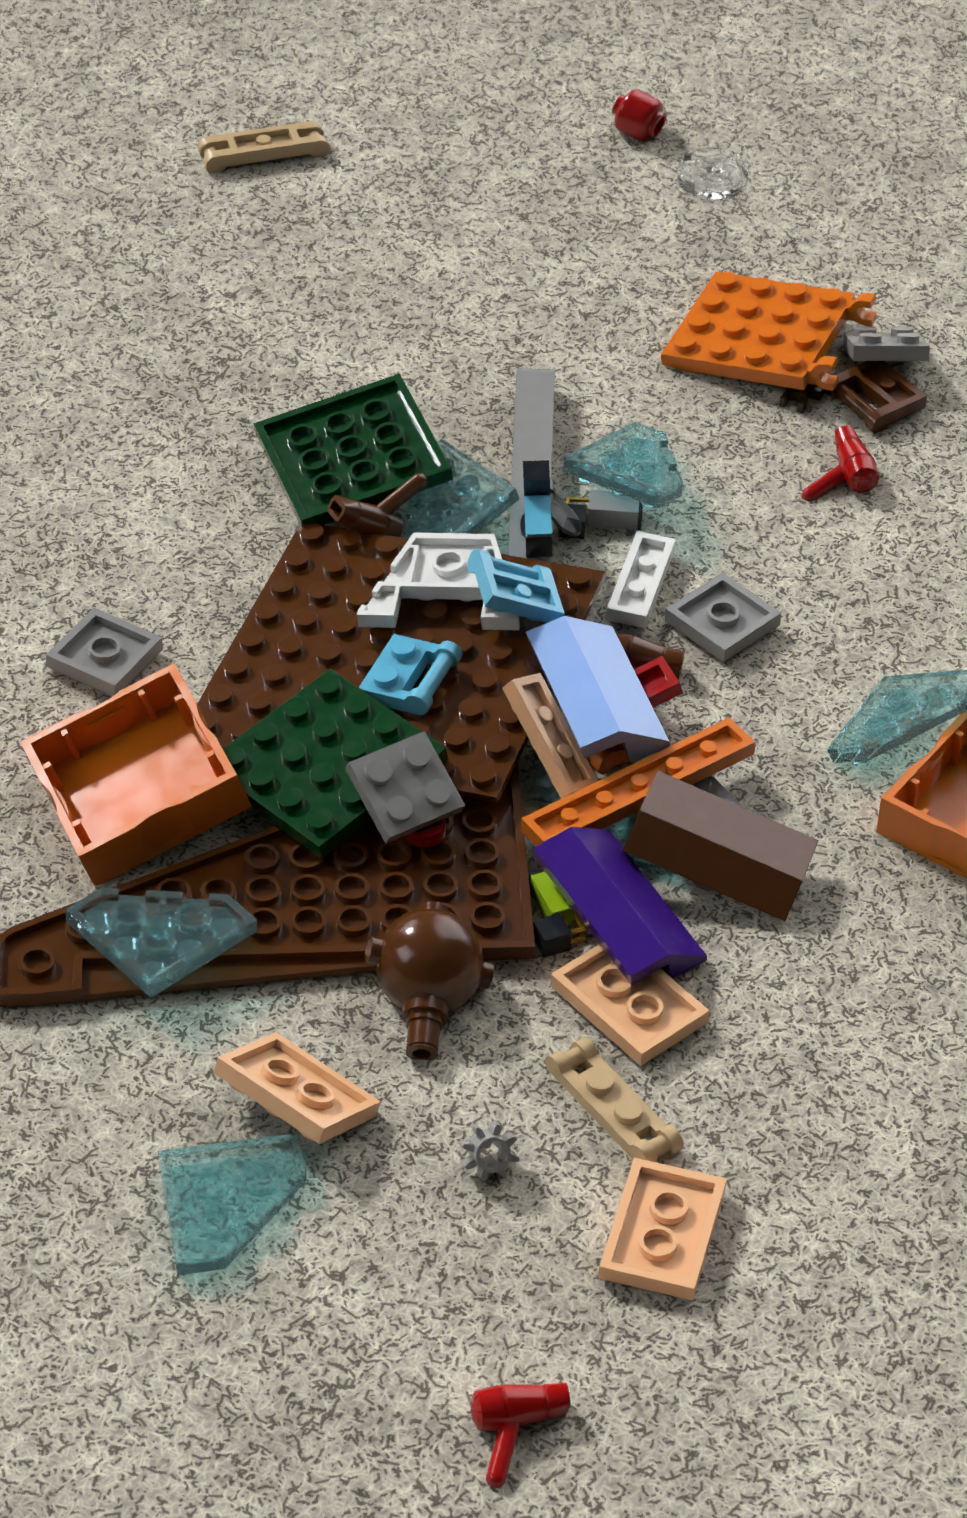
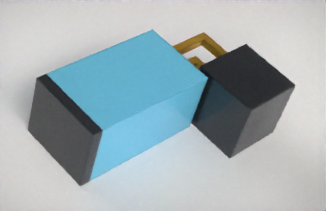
(537, 508)

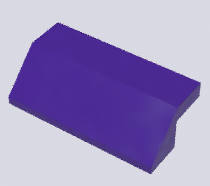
(618, 903)

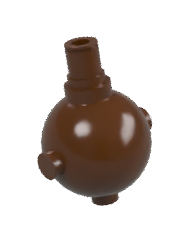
(428, 968)

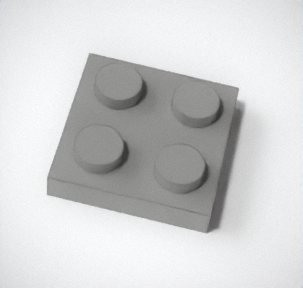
(897, 345)
(722, 617)
(104, 652)
(405, 787)

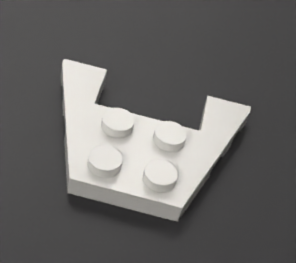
(431, 569)

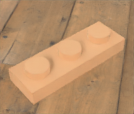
(549, 734)

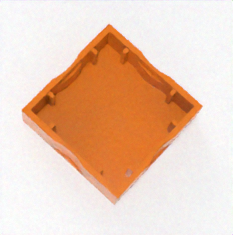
(135, 775)
(930, 803)

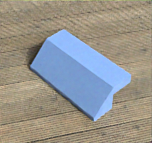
(597, 688)

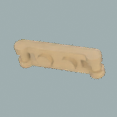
(262, 145)
(613, 1102)

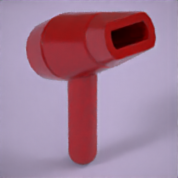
(855, 467)
(509, 1408)

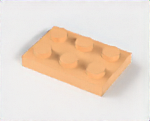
(636, 1017)
(296, 1087)
(662, 1229)

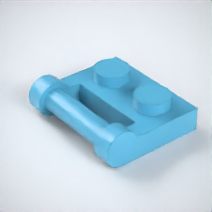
(516, 587)
(401, 666)

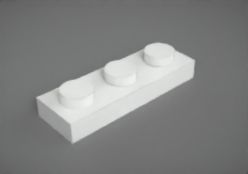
(640, 579)

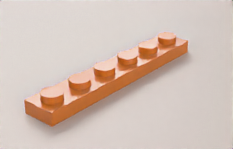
(626, 789)

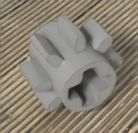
(494, 1162)

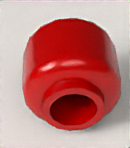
(639, 115)

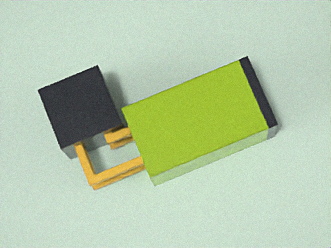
(552, 931)

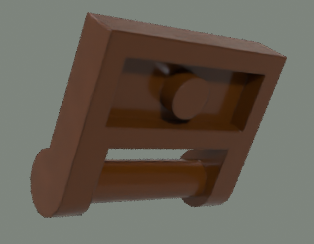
(884, 387)

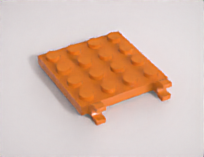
(765, 331)

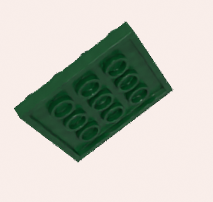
(352, 448)
(299, 756)

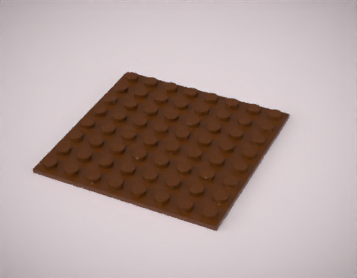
(310, 625)

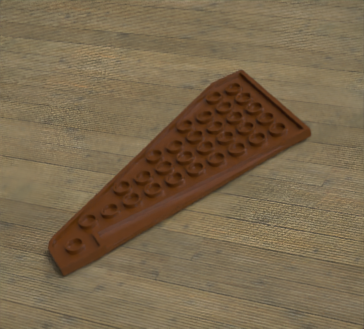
(307, 908)

